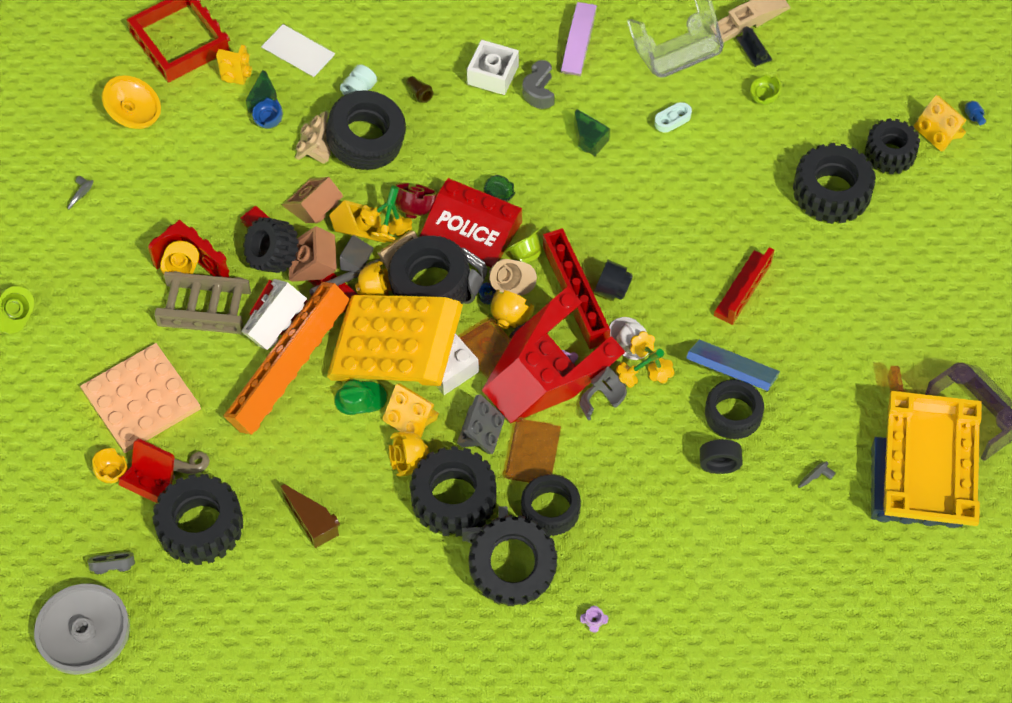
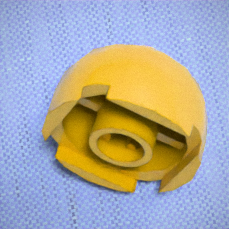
(373, 280)
(510, 309)
(406, 452)

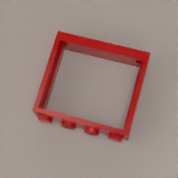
(188, 62)

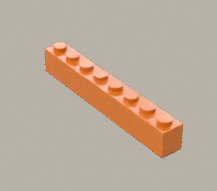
(287, 358)

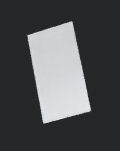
(298, 50)

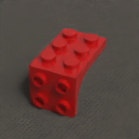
(209, 258)

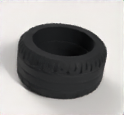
(737, 390)
(552, 484)

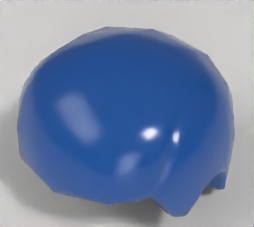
(267, 113)

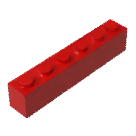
(570, 274)

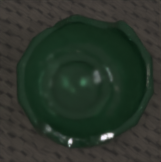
(499, 187)

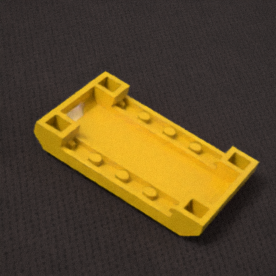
(395, 339)
(932, 458)

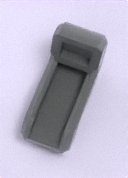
(534, 84)

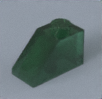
(590, 133)

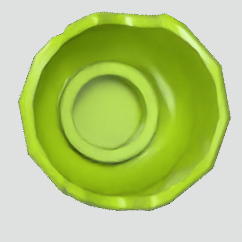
(766, 89)

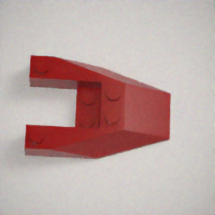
(536, 371)

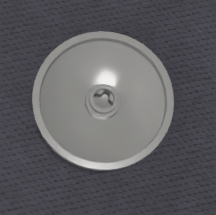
(82, 629)

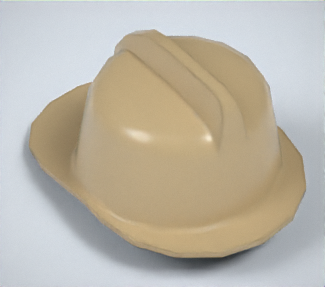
(513, 276)

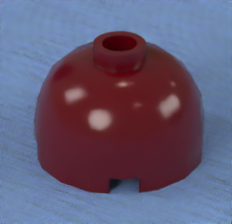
(414, 200)

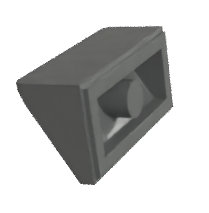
(355, 255)

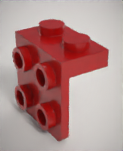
(149, 472)

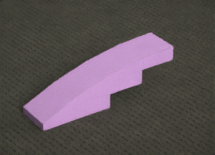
(578, 39)

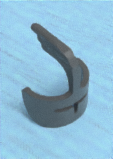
(474, 279)
(615, 395)

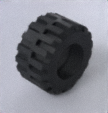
(893, 133)
(270, 245)

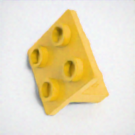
(940, 123)
(409, 411)

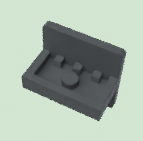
(481, 426)

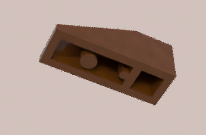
(312, 516)

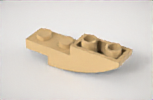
(750, 14)

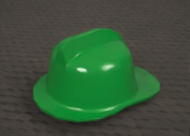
(360, 397)

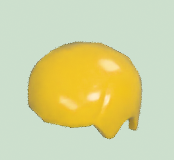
(108, 465)

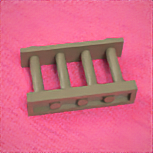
(200, 320)

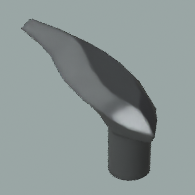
(85, 186)
(816, 472)

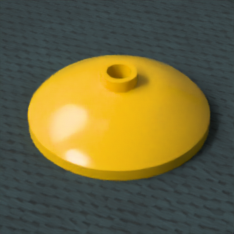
(131, 102)

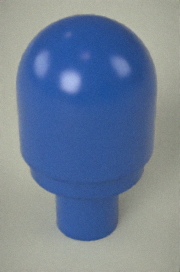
(975, 112)

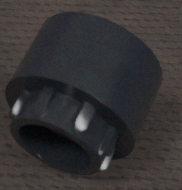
(613, 281)

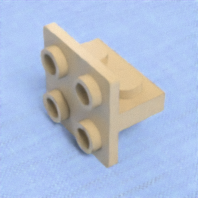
(313, 139)

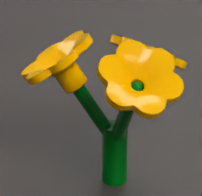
(398, 226)
(659, 370)

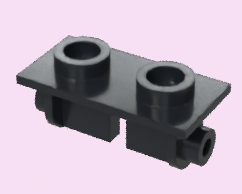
(753, 47)

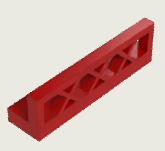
(744, 286)

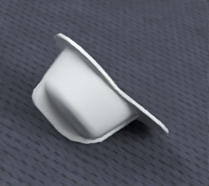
(622, 331)

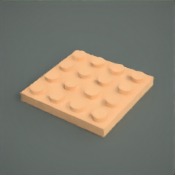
(140, 397)

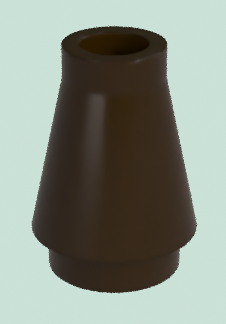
(420, 90)

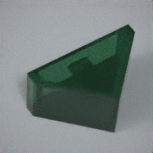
(261, 90)

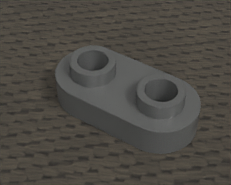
(102, 563)

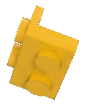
(234, 66)

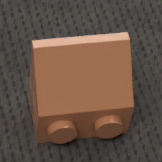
(314, 199)
(315, 256)

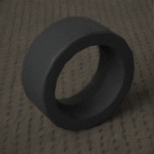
(721, 456)

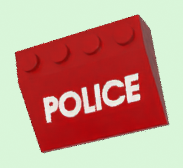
(473, 220)

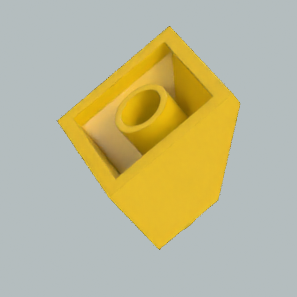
(347, 220)

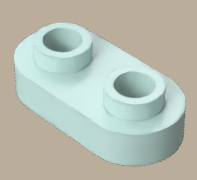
(671, 117)

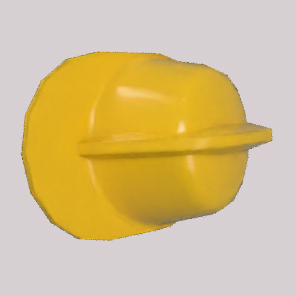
(180, 257)

